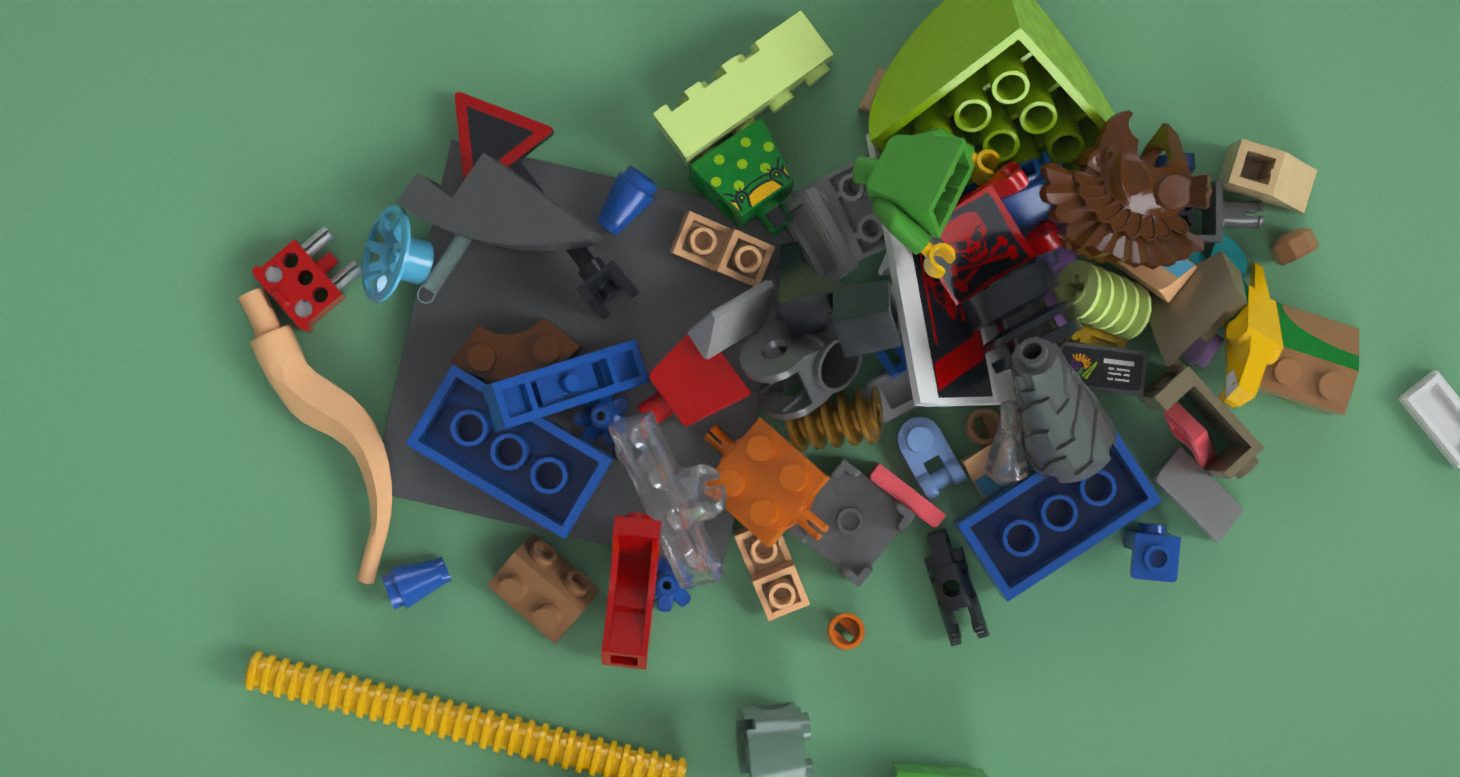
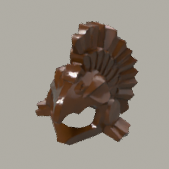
(1122, 204)

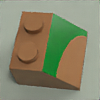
(1316, 362)

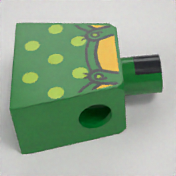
(746, 179)

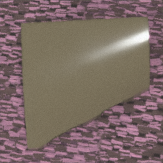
(1198, 309)

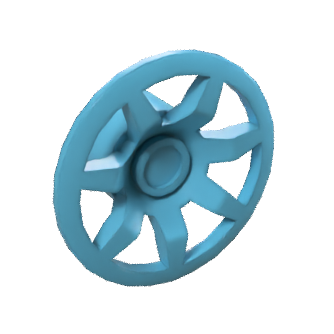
(399, 256)

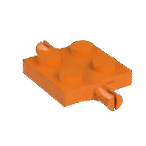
(768, 482)

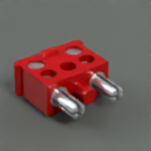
(286, 283)

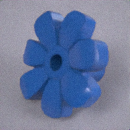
(594, 426)
(665, 594)

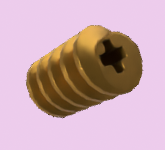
(839, 422)

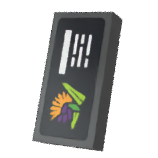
(1108, 367)

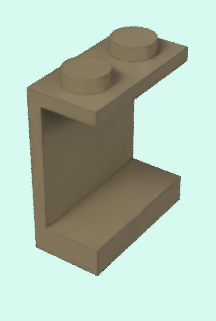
(1235, 459)

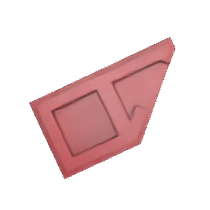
(1191, 433)
(906, 495)

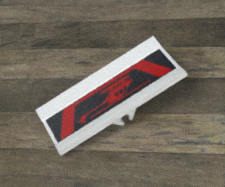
(939, 345)

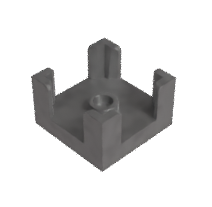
(859, 521)

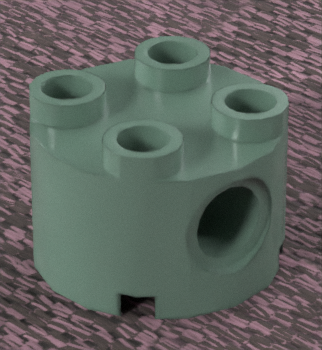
(773, 741)

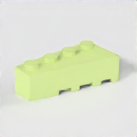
(745, 88)

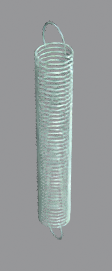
(444, 261)

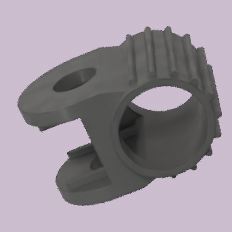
(808, 360)

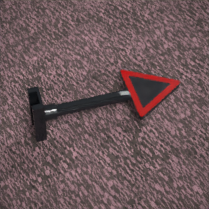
(510, 139)

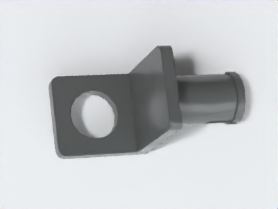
(1228, 215)

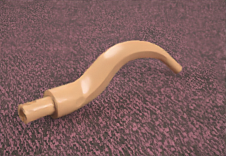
(326, 409)

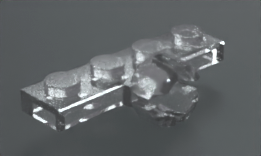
(674, 497)

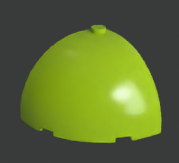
(995, 79)

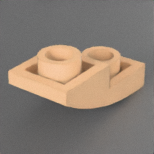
(722, 249)
(772, 574)

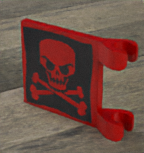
(987, 237)

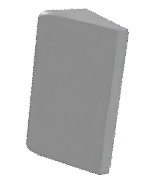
(732, 320)
(1196, 494)

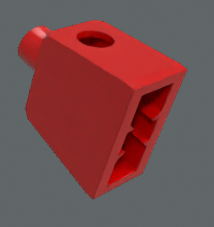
(692, 385)

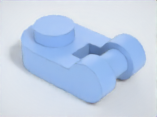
(920, 441)

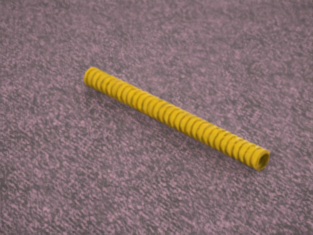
(454, 720)

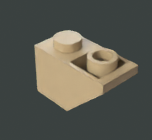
(1267, 175)

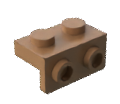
(543, 587)

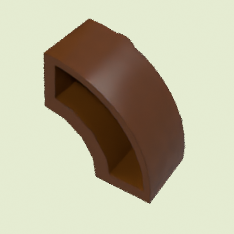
(506, 356)

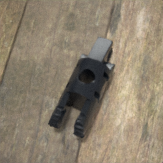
(948, 565)

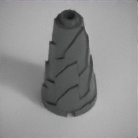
(1059, 416)

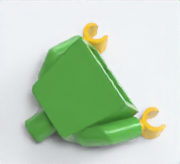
(919, 186)

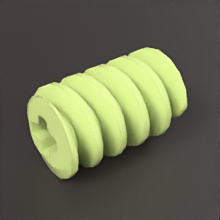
(1104, 299)

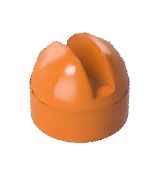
(852, 625)

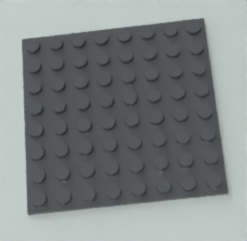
(518, 288)

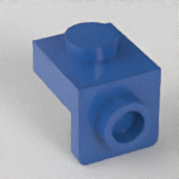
(1153, 552)

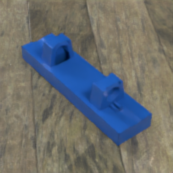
(565, 385)

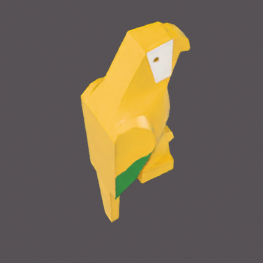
(1251, 342)

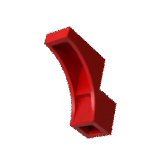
(631, 591)

